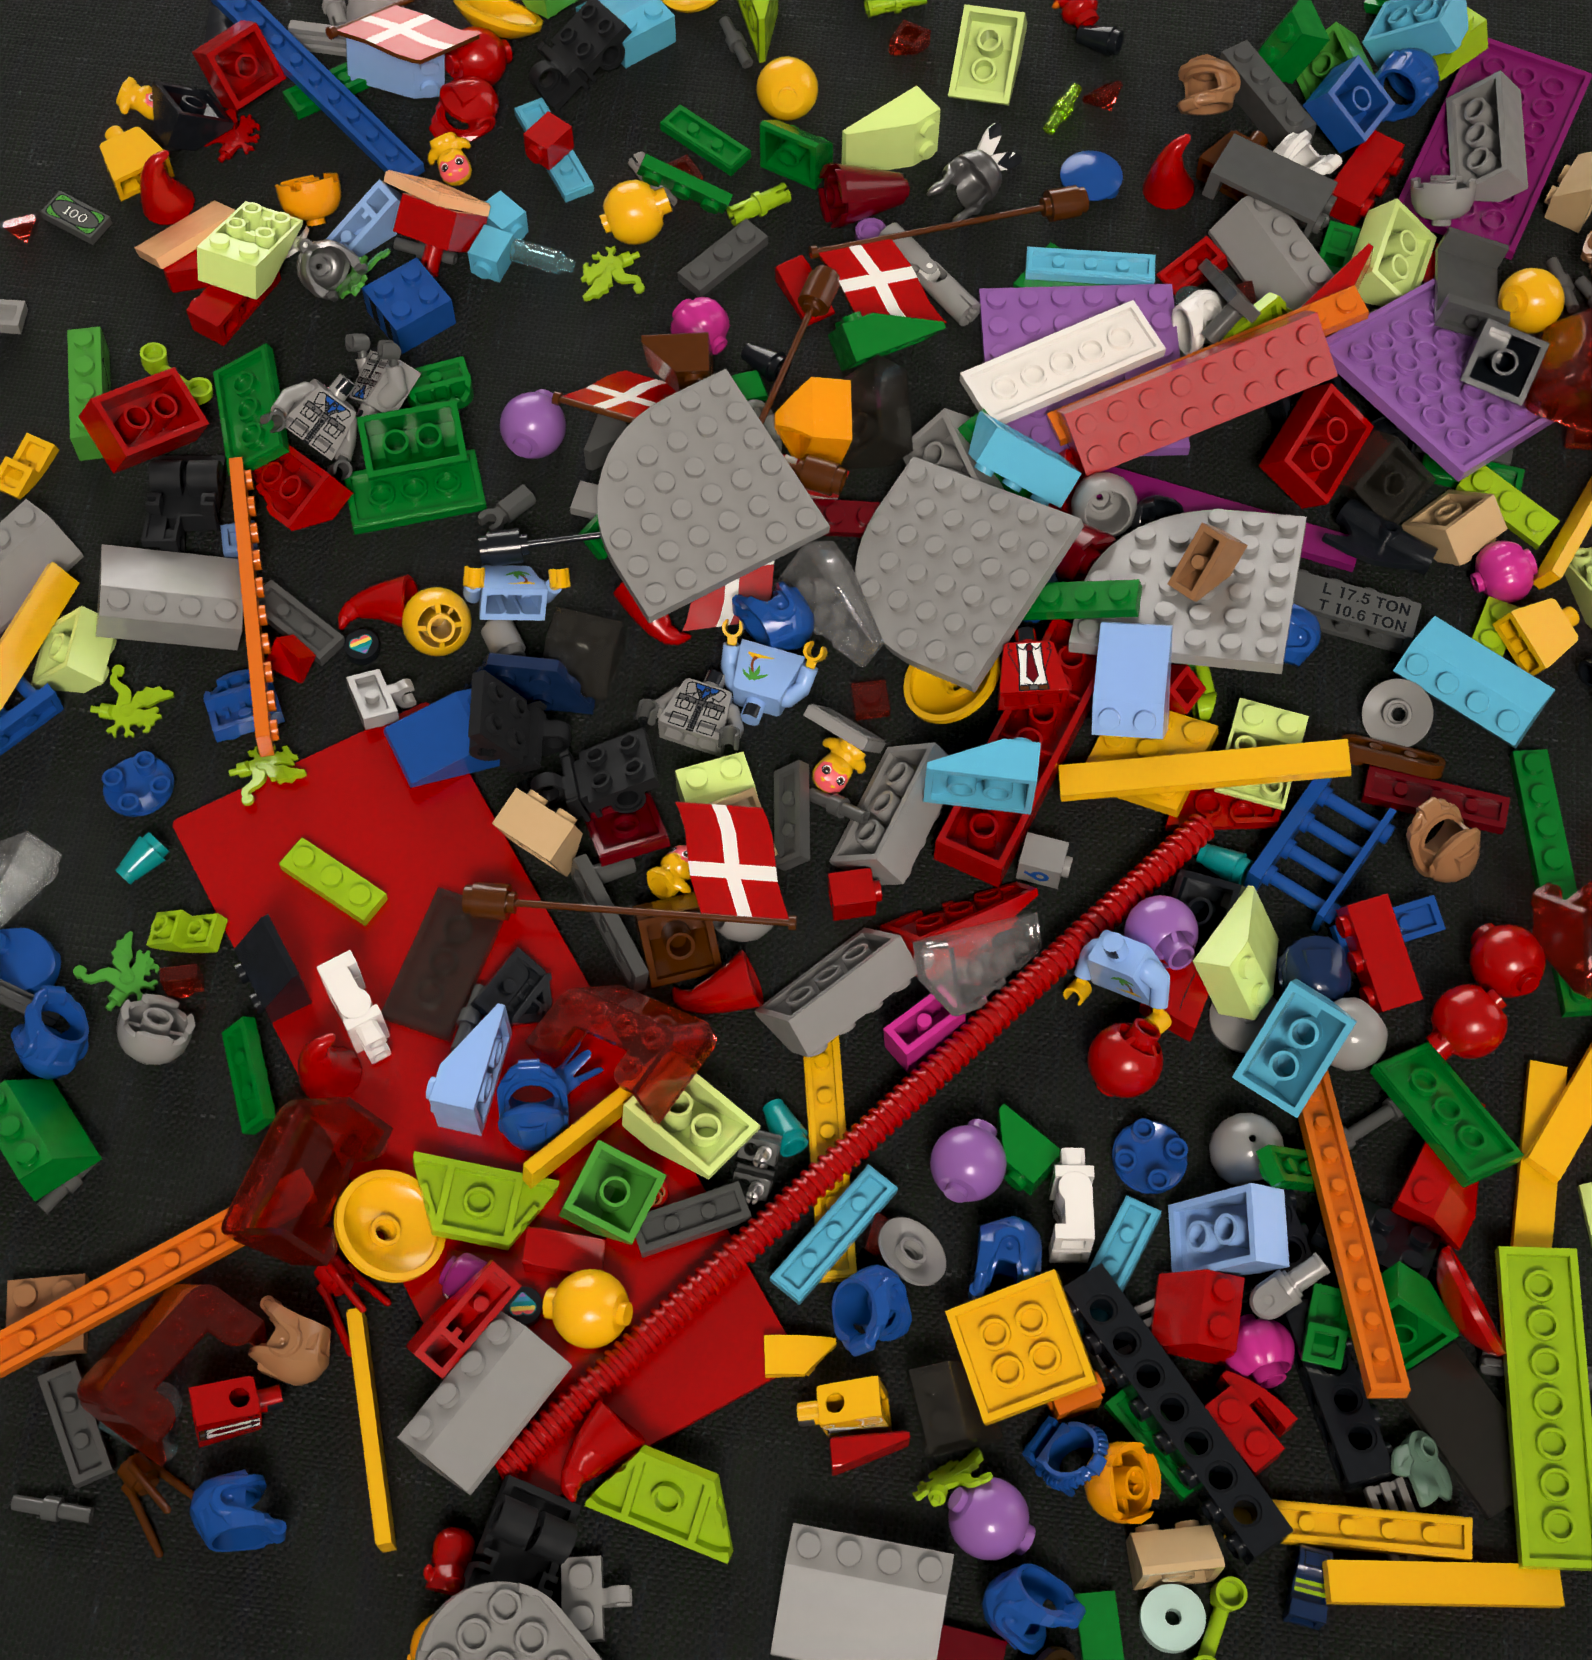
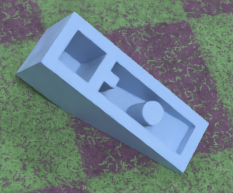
(370, 220)

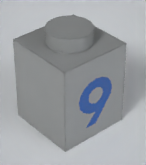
(1044, 860)

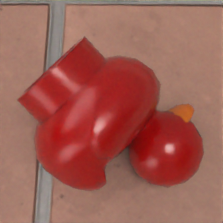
(1078, 11)

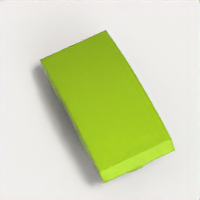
(187, 933)

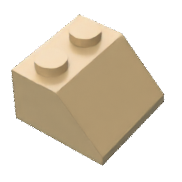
(1572, 200)
(1458, 525)
(540, 830)
(1173, 1555)

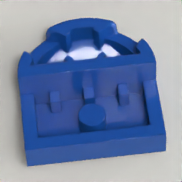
(231, 706)
(27, 959)

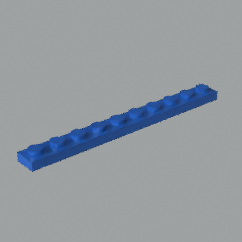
(326, 90)

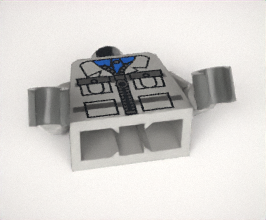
(382, 377)
(320, 419)
(696, 715)

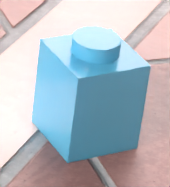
(507, 215)
(490, 253)

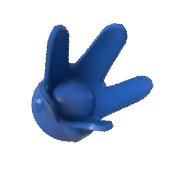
(567, 1071)

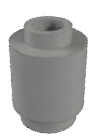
(503, 638)

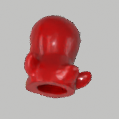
(450, 1557)

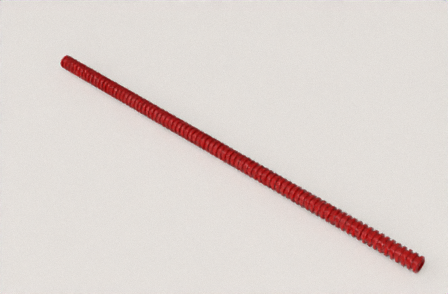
(854, 1146)

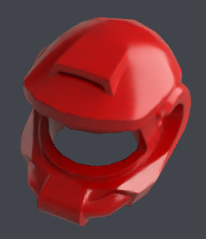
(469, 101)

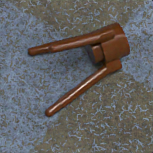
(141, 1478)

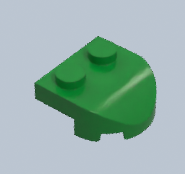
(442, 383)

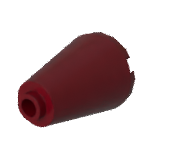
(859, 192)
(1083, 554)

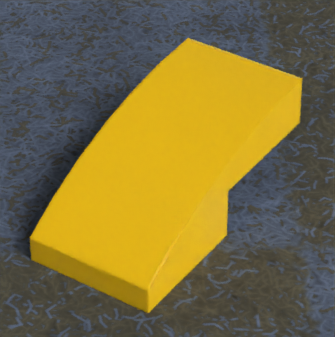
(26, 466)

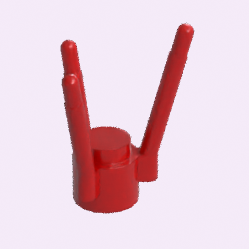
(337, 1279)

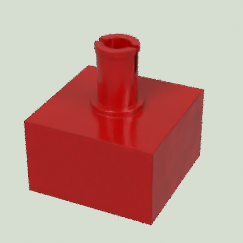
(239, 64)
(437, 228)

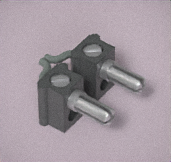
(759, 1177)

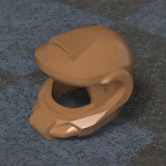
(1208, 86)
(1452, 850)
(297, 1348)

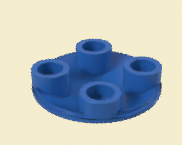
(1093, 171)
(138, 785)
(1149, 1157)

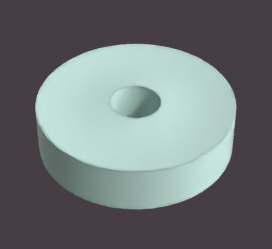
(1189, 1610)

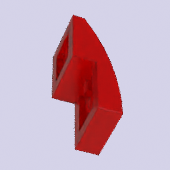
(1267, 1405)

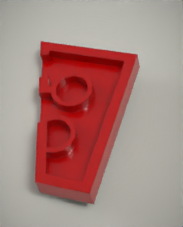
(1225, 812)

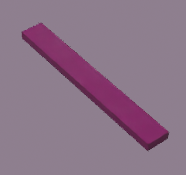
(1193, 500)

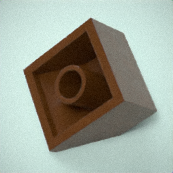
(679, 357)
(676, 946)

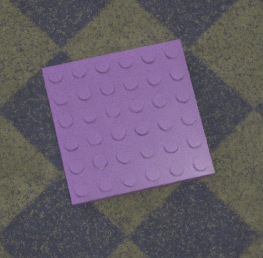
(1026, 314)
(1413, 379)

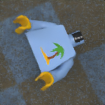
(512, 591)
(766, 677)
(1126, 969)

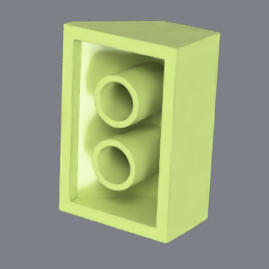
(1398, 255)

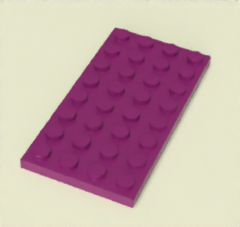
(1549, 105)

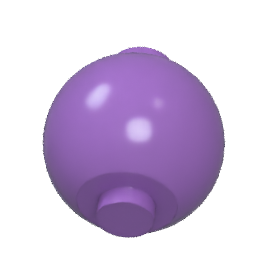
(532, 424)
(1166, 928)
(968, 1162)
(990, 1520)

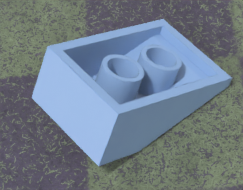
(394, 74)
(1132, 680)
(469, 1075)
(1230, 1231)

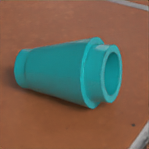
(142, 858)
(1225, 863)
(783, 1122)

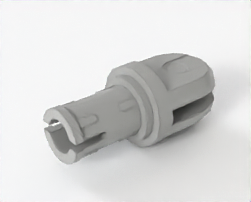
(1283, 1289)

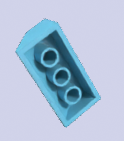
(1474, 681)

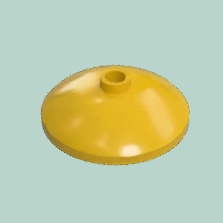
(502, 17)
(943, 701)
(394, 1206)

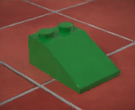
(863, 337)

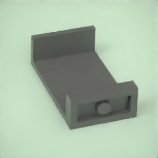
(1273, 181)
(1467, 281)

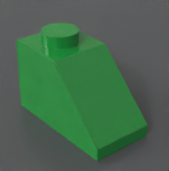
(1027, 1151)

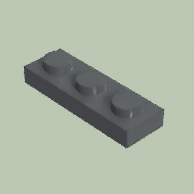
(722, 258)
(292, 617)
(792, 815)
(693, 1219)
(75, 1427)

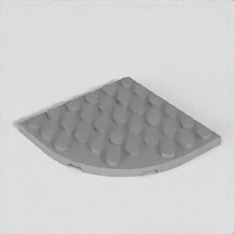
(699, 498)
(956, 568)
(1236, 623)

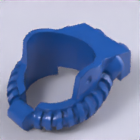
(1054, 1442)

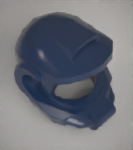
(1317, 963)

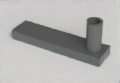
(1236, 308)
(589, 882)

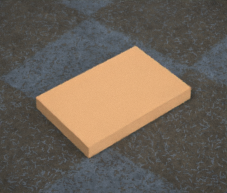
(437, 193)
(183, 236)

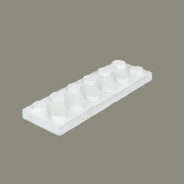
(1063, 363)

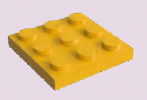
(1183, 737)
(1021, 1347)

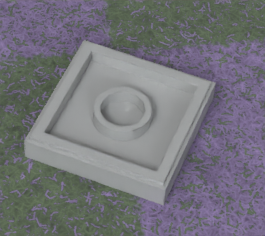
(845, 728)

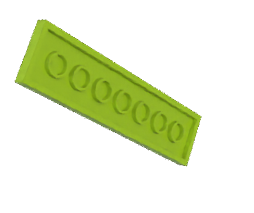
(1547, 1405)

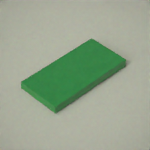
(245, 393)
(415, 496)
(1446, 1114)

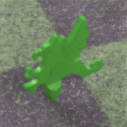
(355, 281)
(125, 979)

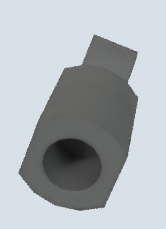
(508, 508)

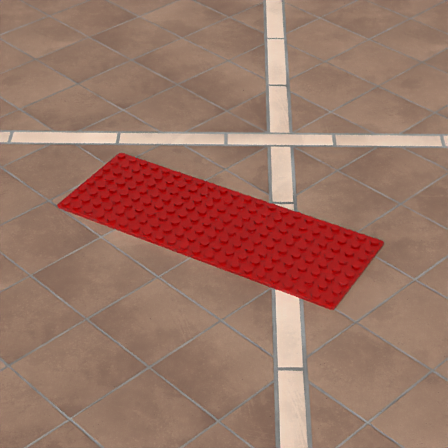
(408, 846)

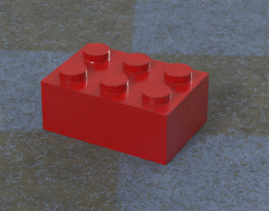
(143, 420)
(1316, 446)

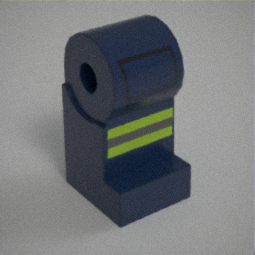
(1306, 1591)

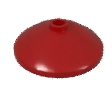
(1465, 1304)

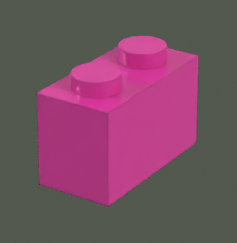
(920, 1032)

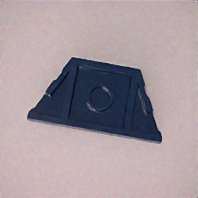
(538, 681)

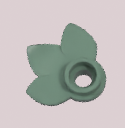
(1419, 1462)

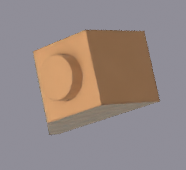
(1206, 562)

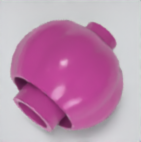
(702, 316)
(1504, 571)
(1262, 1352)

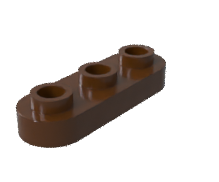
(1394, 757)

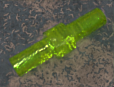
(1062, 108)

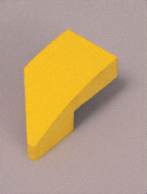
(794, 1354)

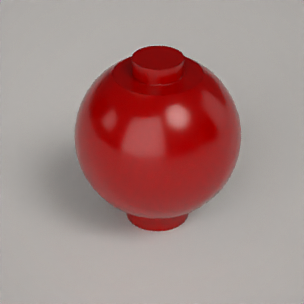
(480, 58)
(1506, 959)
(1468, 1022)
(1126, 1059)

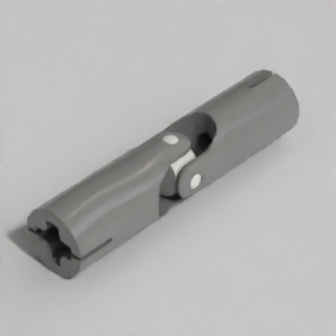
(948, 291)

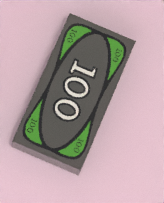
(76, 217)

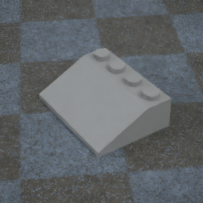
(169, 598)
(860, 1598)

